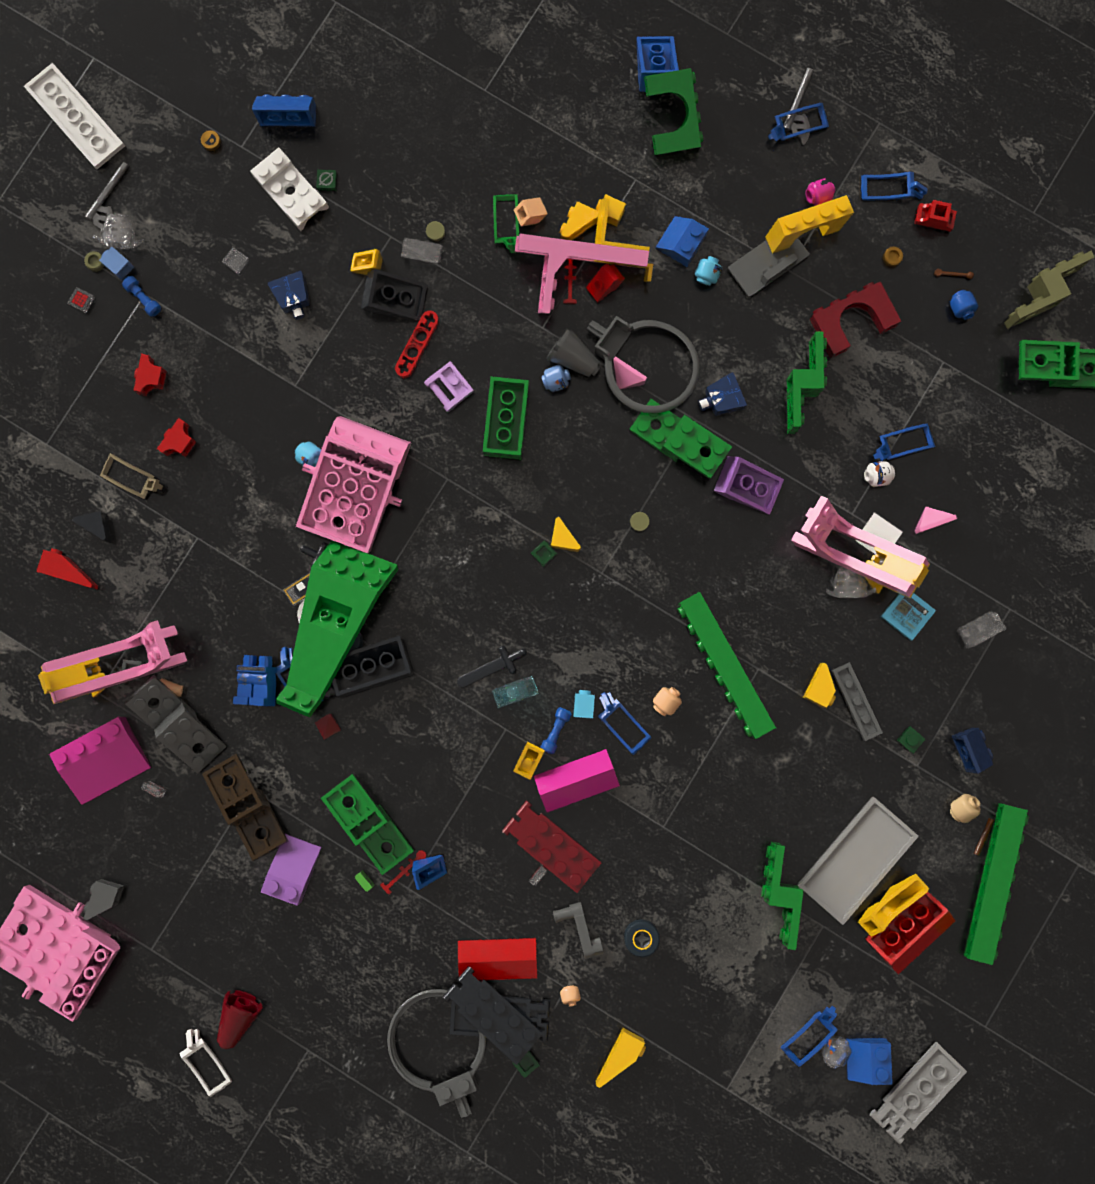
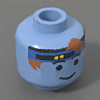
(556, 378)

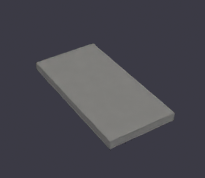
(857, 860)

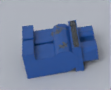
(255, 682)

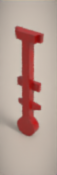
(570, 278)
(419, 855)

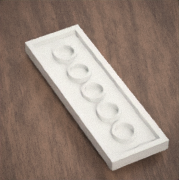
(74, 116)

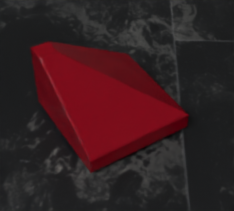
(327, 726)

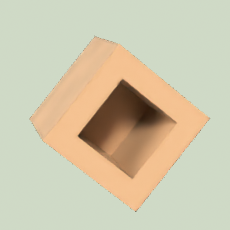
(530, 211)

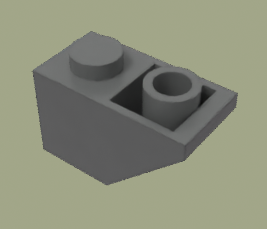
(103, 897)

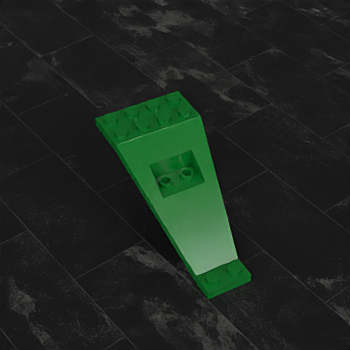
(345, 588)

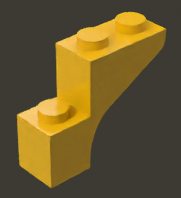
(583, 217)
(893, 903)

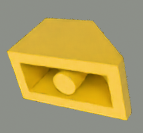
(821, 687)

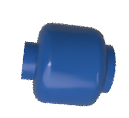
(964, 304)

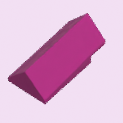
(576, 780)

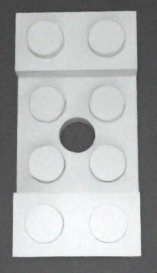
(276, 175)

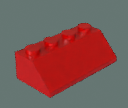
(911, 932)

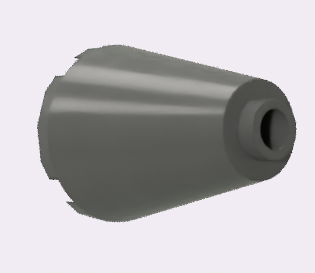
(573, 354)

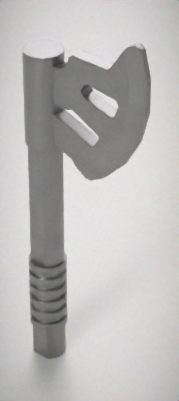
(789, 124)
(97, 206)

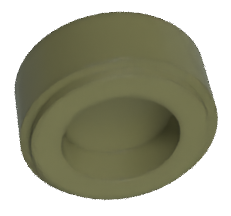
(435, 231)
(92, 261)
(639, 521)

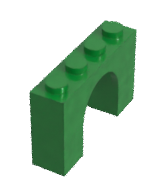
(680, 84)

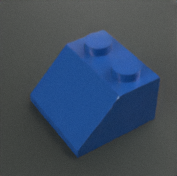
(682, 239)
(870, 1061)

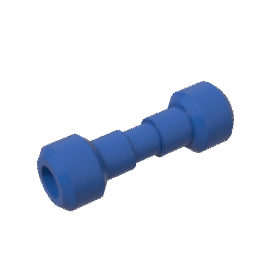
(130, 284)
(562, 716)

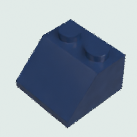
(972, 750)

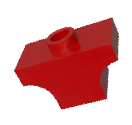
(936, 215)
(605, 282)
(148, 376)
(177, 439)

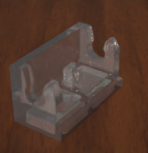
(421, 250)
(981, 629)

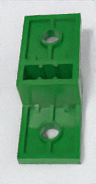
(1062, 363)
(806, 382)
(681, 440)
(367, 824)
(782, 895)

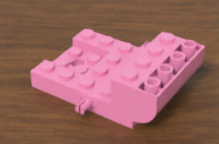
(352, 482)
(58, 954)

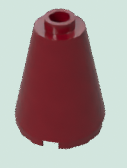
(237, 1015)

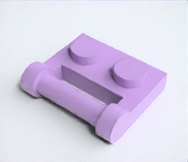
(453, 381)

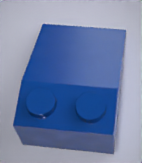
(655, 56)

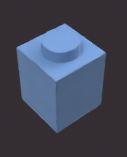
(116, 263)

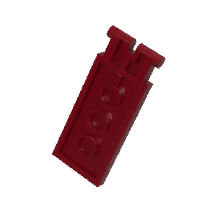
(552, 847)

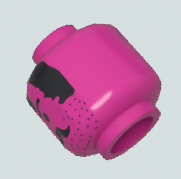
(820, 191)

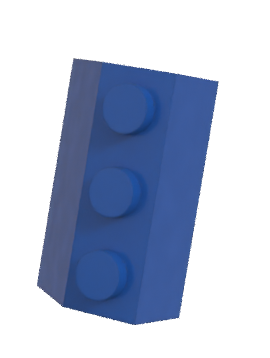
(284, 110)

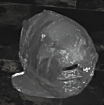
(118, 232)
(849, 585)

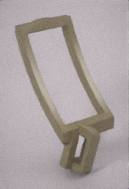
(150, 485)

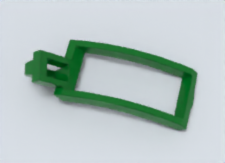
(506, 240)

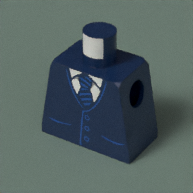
(291, 293)
(723, 396)

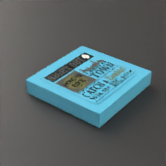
(908, 615)

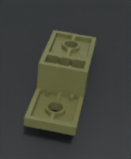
(1049, 288)

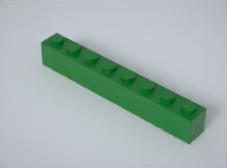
(726, 665)
(996, 884)

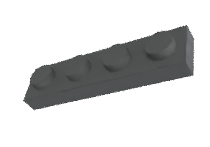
(856, 701)

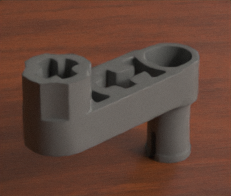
(590, 947)

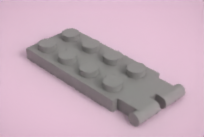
(918, 1092)

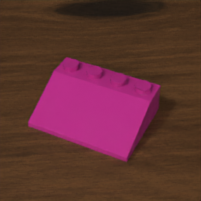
(100, 760)

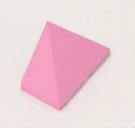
(626, 375)
(933, 518)

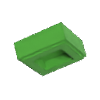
(364, 881)

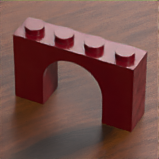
(871, 299)

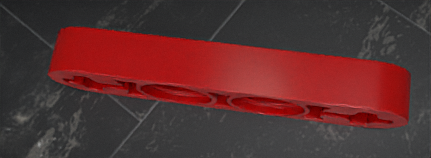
(419, 345)

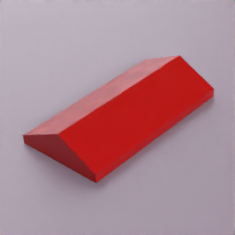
(499, 958)

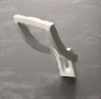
(191, 1048)

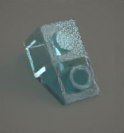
(515, 692)

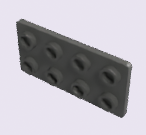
(762, 267)

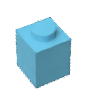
(584, 704)

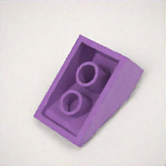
(748, 484)
(291, 870)

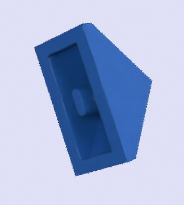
(428, 870)

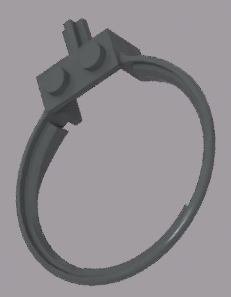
(611, 342)
(449, 1090)

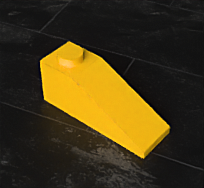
(623, 1054)

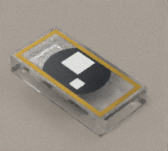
(297, 590)

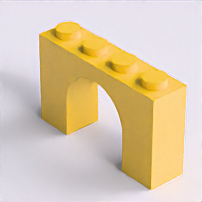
(827, 216)

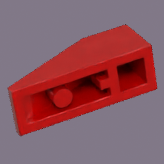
(62, 567)

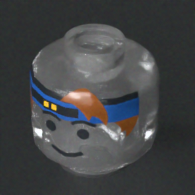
(836, 1052)

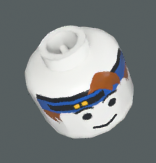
(879, 473)

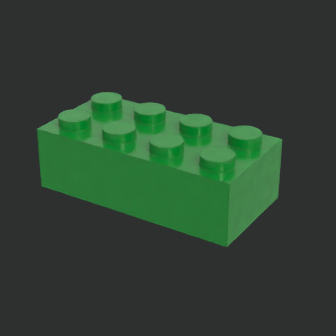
(506, 418)

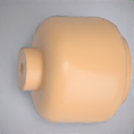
(570, 995)

